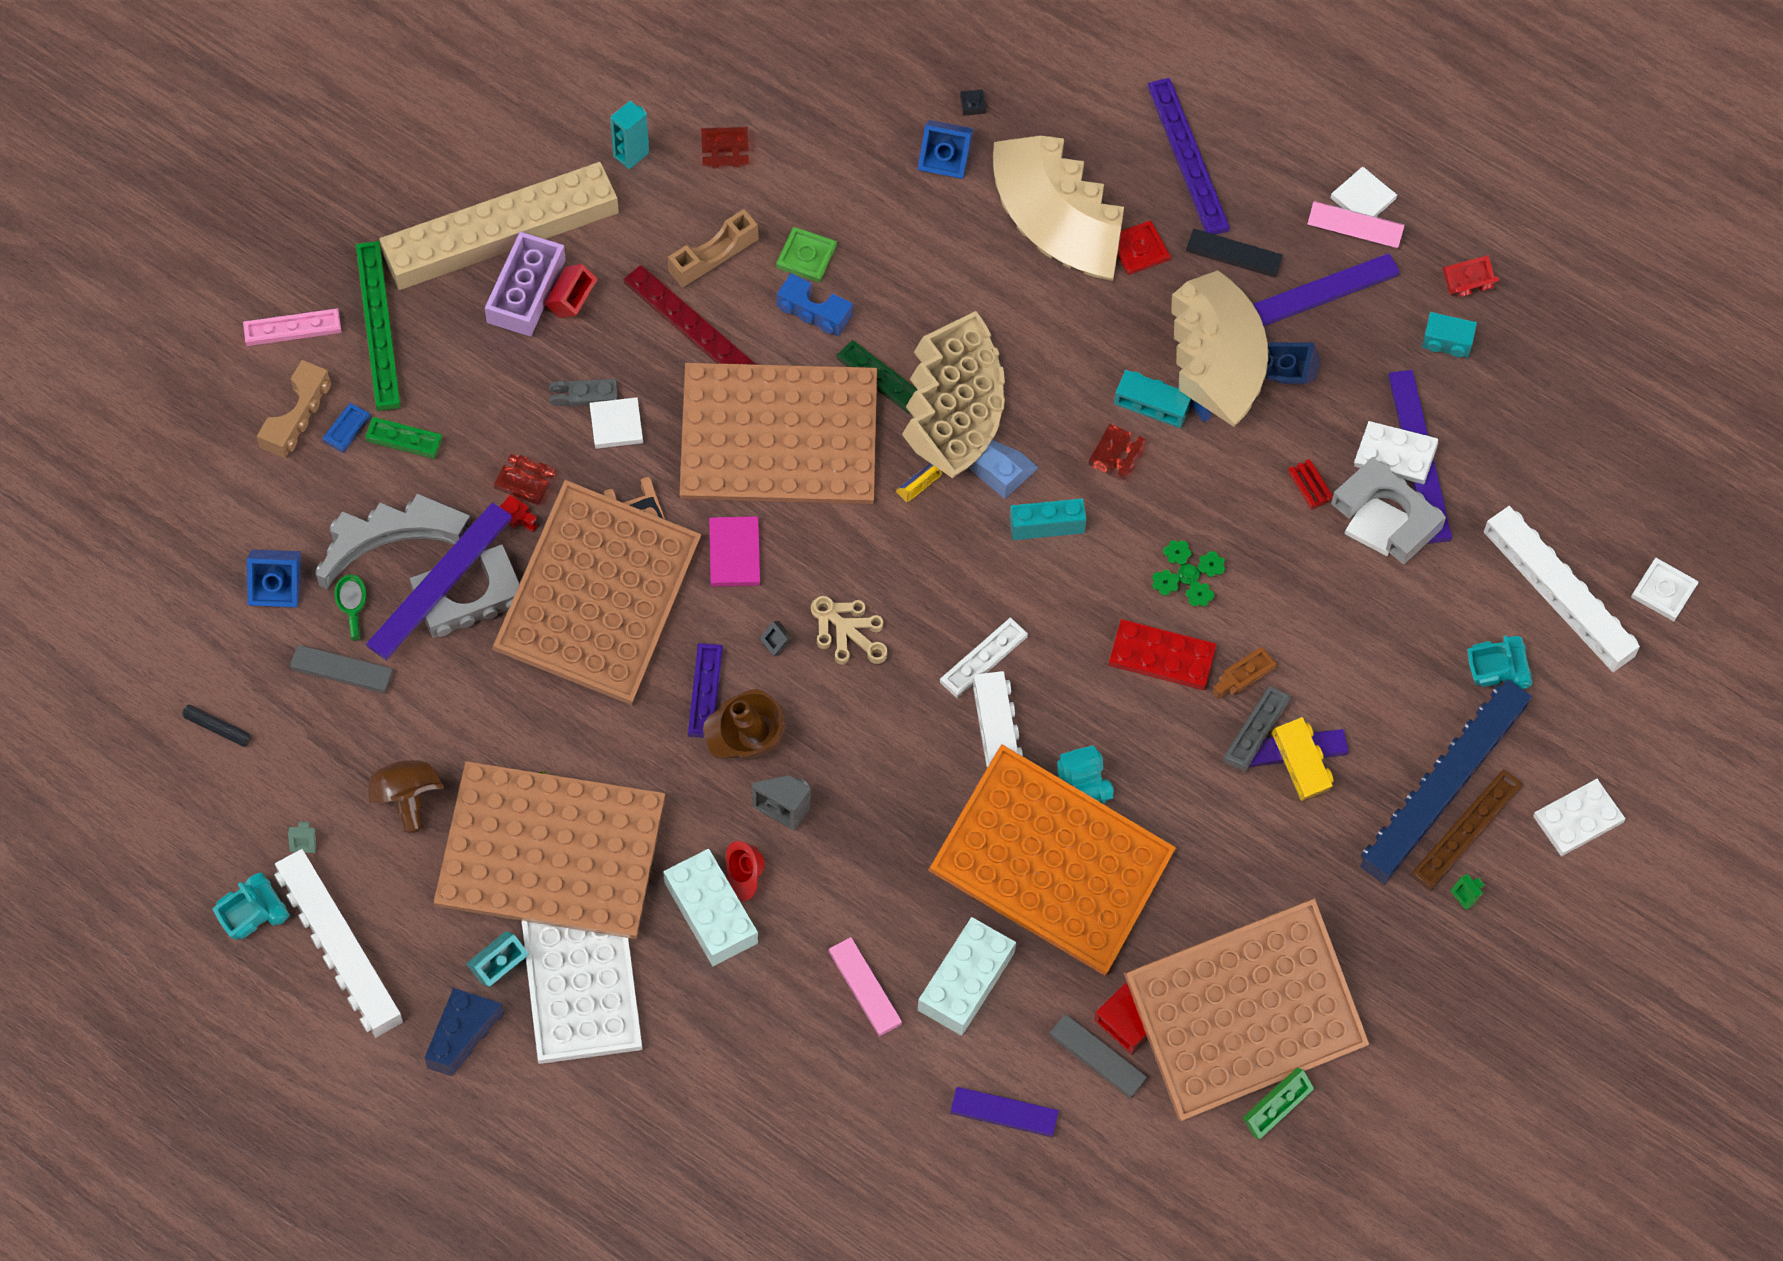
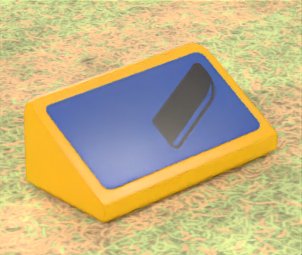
(919, 482)

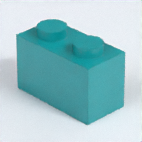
(1449, 335)
(497, 959)

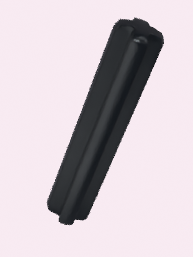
(216, 725)

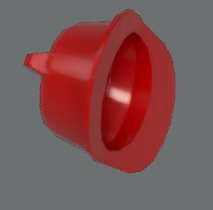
(743, 868)

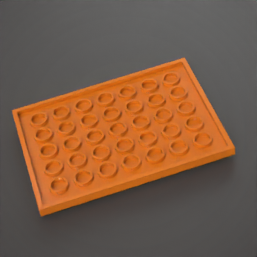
(1052, 859)

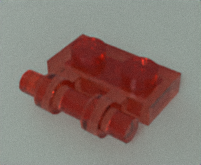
(725, 140)
(1110, 448)
(521, 484)

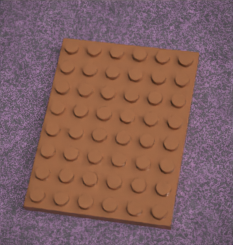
(778, 433)
(597, 592)
(550, 850)
(1246, 1009)

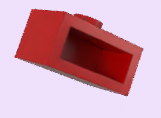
(570, 291)

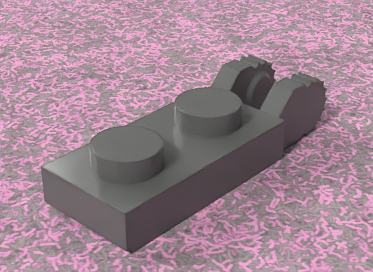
(583, 392)

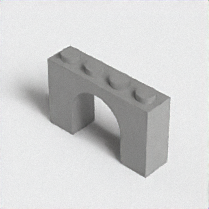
(1377, 481)
(502, 588)

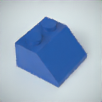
(945, 148)
(273, 578)

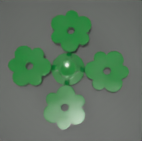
(1188, 573)

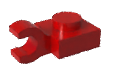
(519, 513)

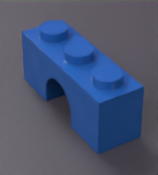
(829, 316)

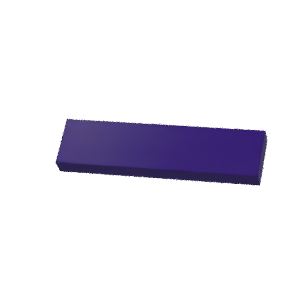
(704, 687)
(1330, 742)
(1004, 1112)

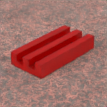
(1293, 472)

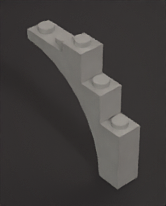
(385, 525)

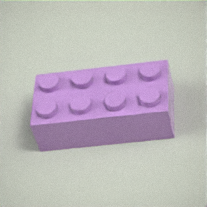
(525, 284)

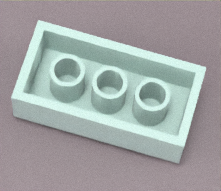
(710, 907)
(966, 976)

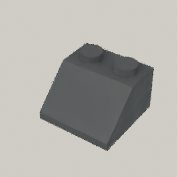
(782, 799)

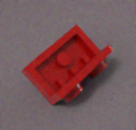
(1470, 275)

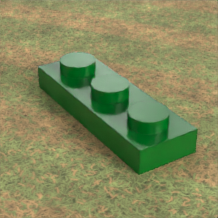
(403, 438)
(1278, 1103)

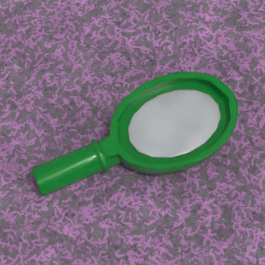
(351, 599)

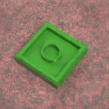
(806, 254)

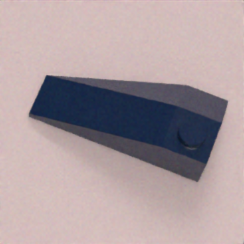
(1292, 362)

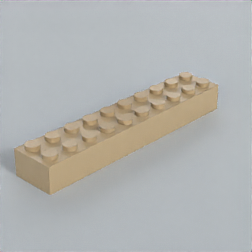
(494, 225)

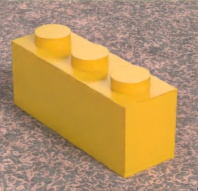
(1302, 758)

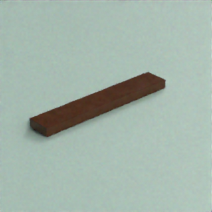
(1466, 830)

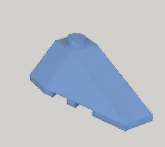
(1003, 468)

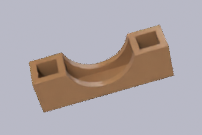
(734, 236)
(281, 433)

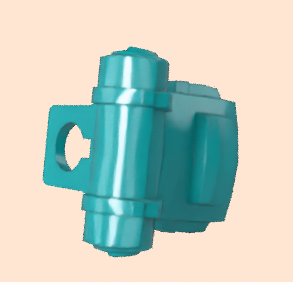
(1500, 661)
(1083, 771)
(249, 907)

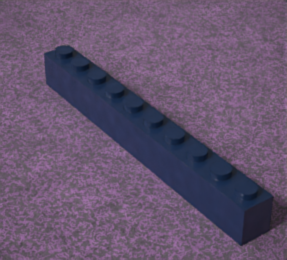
(1445, 781)

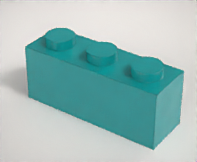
(629, 134)
(1152, 398)
(1047, 519)

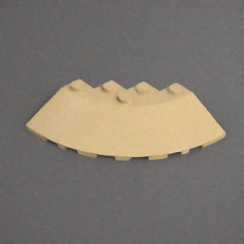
(1055, 205)
(1219, 345)
(956, 395)

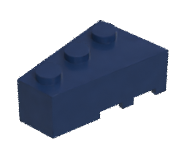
(460, 1029)

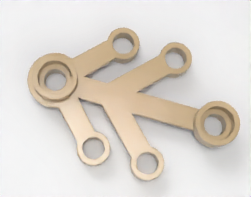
(847, 627)

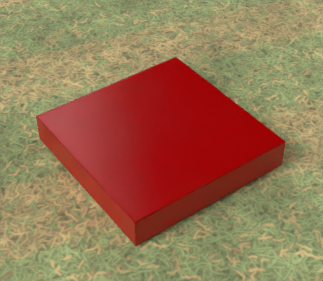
(1141, 248)

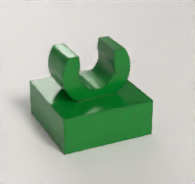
(1467, 891)

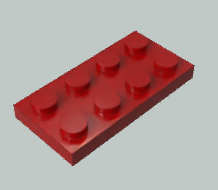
(1162, 654)

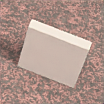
(1364, 194)
(616, 423)
(1375, 524)
(1664, 589)

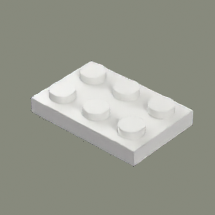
(1402, 451)
(1579, 817)

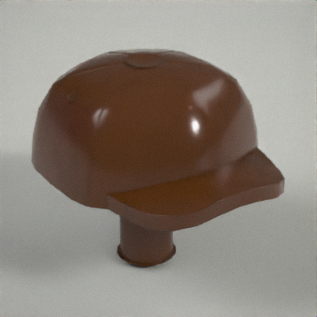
(745, 726)
(402, 784)

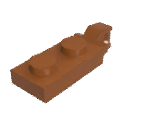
(1244, 673)

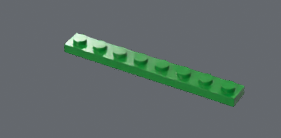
(378, 326)

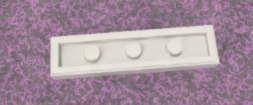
(983, 657)

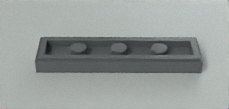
(341, 669)
(1256, 728)
(1098, 1056)

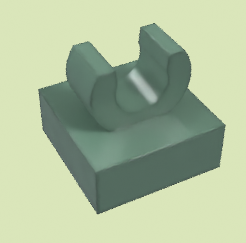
(302, 838)

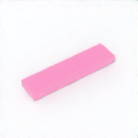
(1356, 224)
(292, 327)
(865, 987)

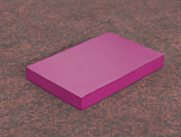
(734, 551)

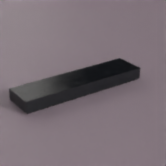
(1234, 253)

